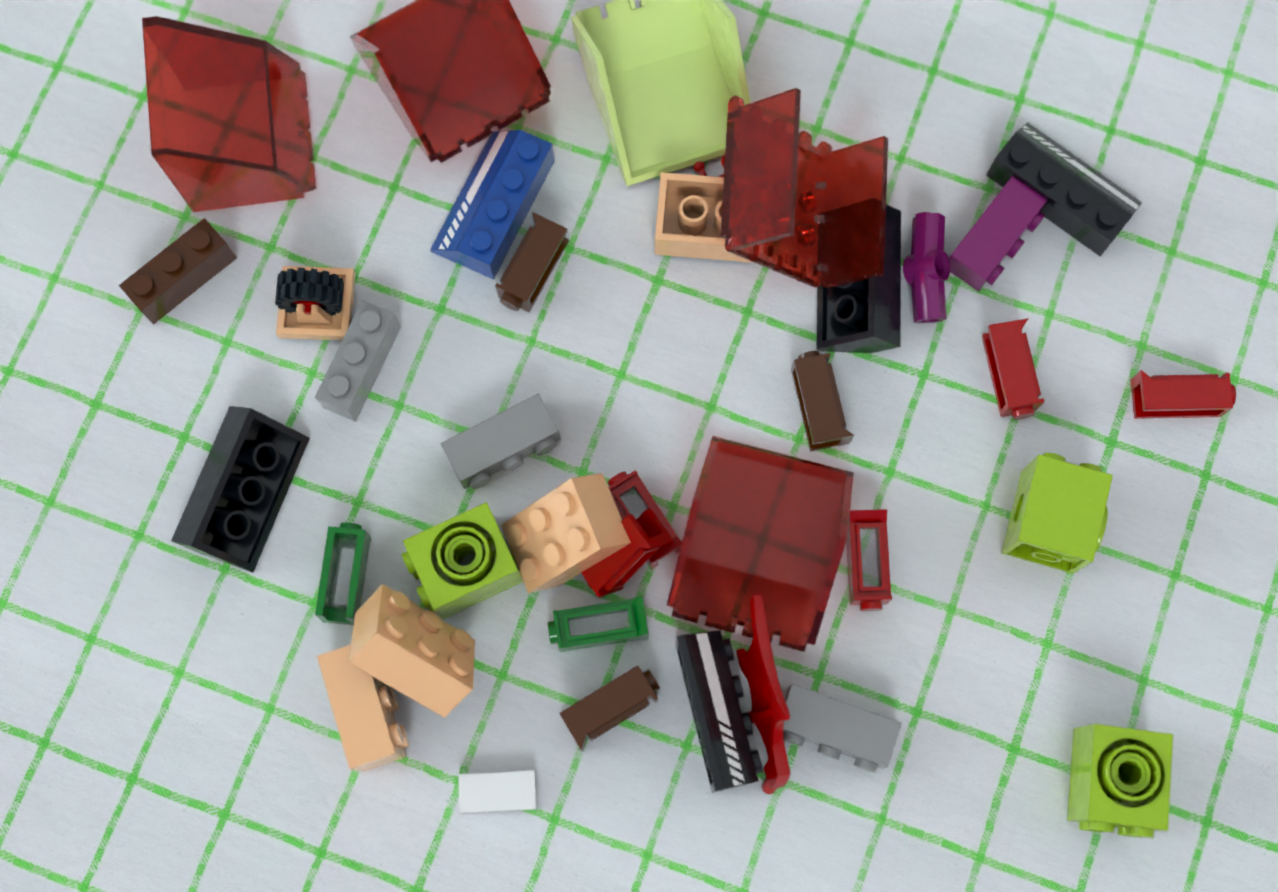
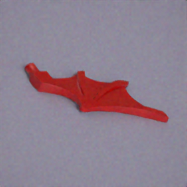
(767, 699)

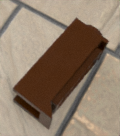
(532, 264)
(819, 401)
(610, 705)

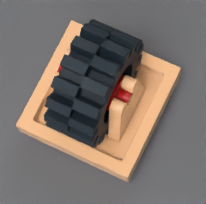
(314, 302)

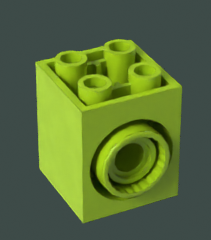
(1058, 513)
(437, 555)
(1104, 801)

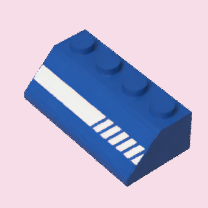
(495, 201)

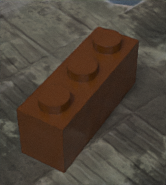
(178, 271)

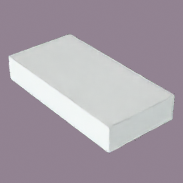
(497, 791)

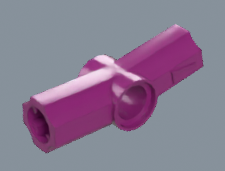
(927, 268)

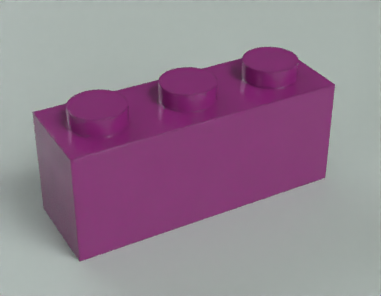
(997, 234)

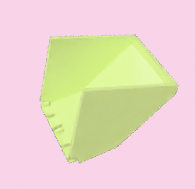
(662, 80)

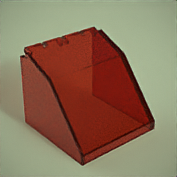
(454, 70)
(226, 116)
(766, 530)

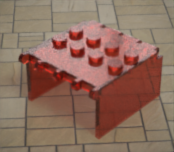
(801, 204)

